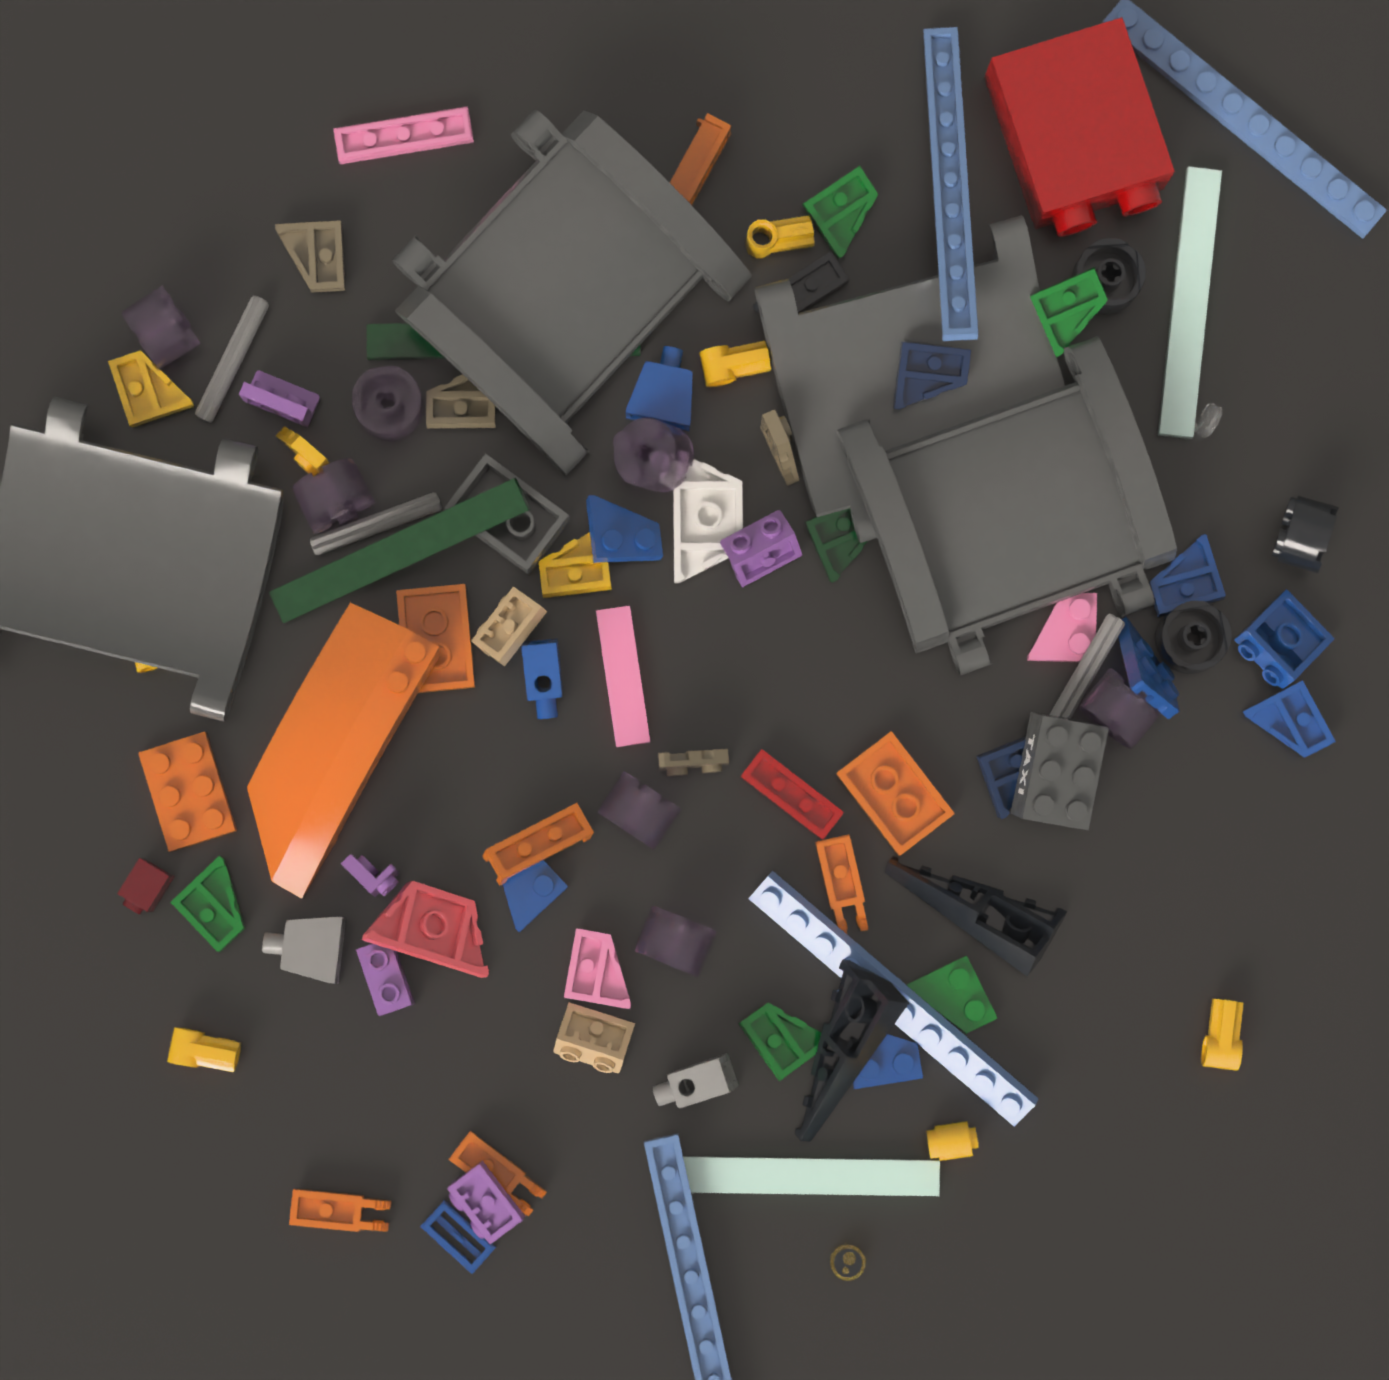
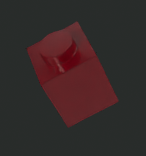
(145, 886)

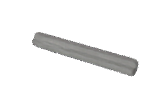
(232, 359)
(375, 523)
(1088, 667)

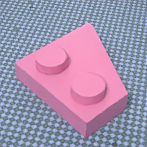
(1067, 630)
(595, 971)

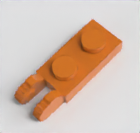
(841, 879)
(474, 1150)
(335, 1210)

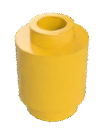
(952, 1141)

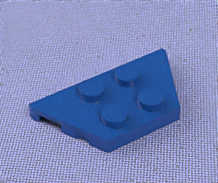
(1147, 672)

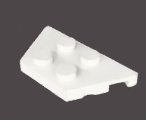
(705, 512)

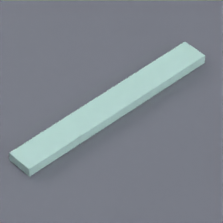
(1189, 303)
(813, 1176)

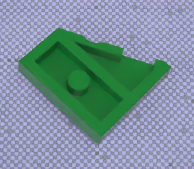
(842, 209)
(1069, 307)
(780, 1039)

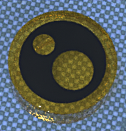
(847, 1262)

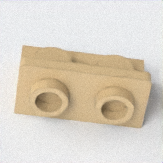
(508, 626)
(593, 1038)

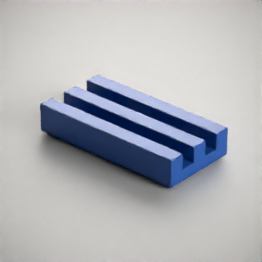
(461, 1220)

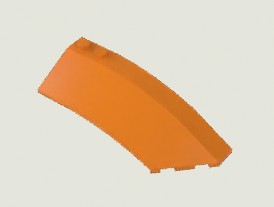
(334, 740)

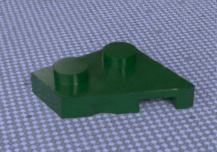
(835, 541)

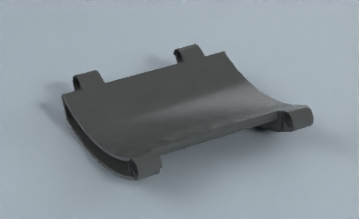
(564, 277)
(844, 361)
(1016, 510)
(136, 552)

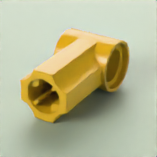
(783, 236)
(725, 364)
(1223, 1045)
(195, 1048)

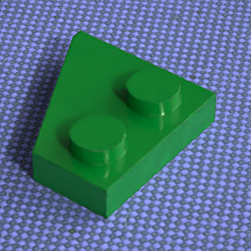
(212, 905)
(956, 995)

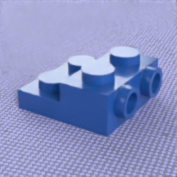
(1283, 640)

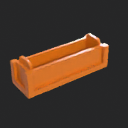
(701, 156)
(538, 842)

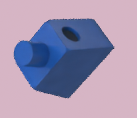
(663, 391)
(543, 659)

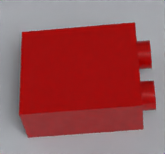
(1080, 127)

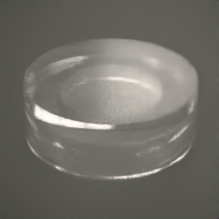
(1208, 420)

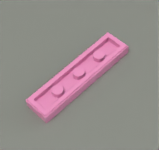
(403, 135)
(623, 676)

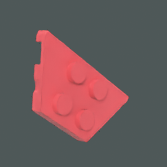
(432, 928)

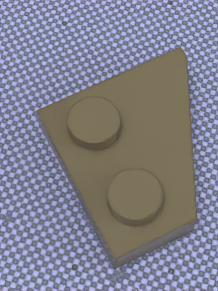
(316, 253)
(459, 406)
(777, 434)
(678, 764)

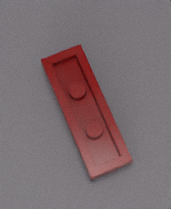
(792, 794)

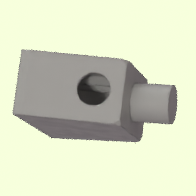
(309, 947)
(710, 1077)

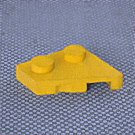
(146, 389)
(306, 455)
(573, 570)

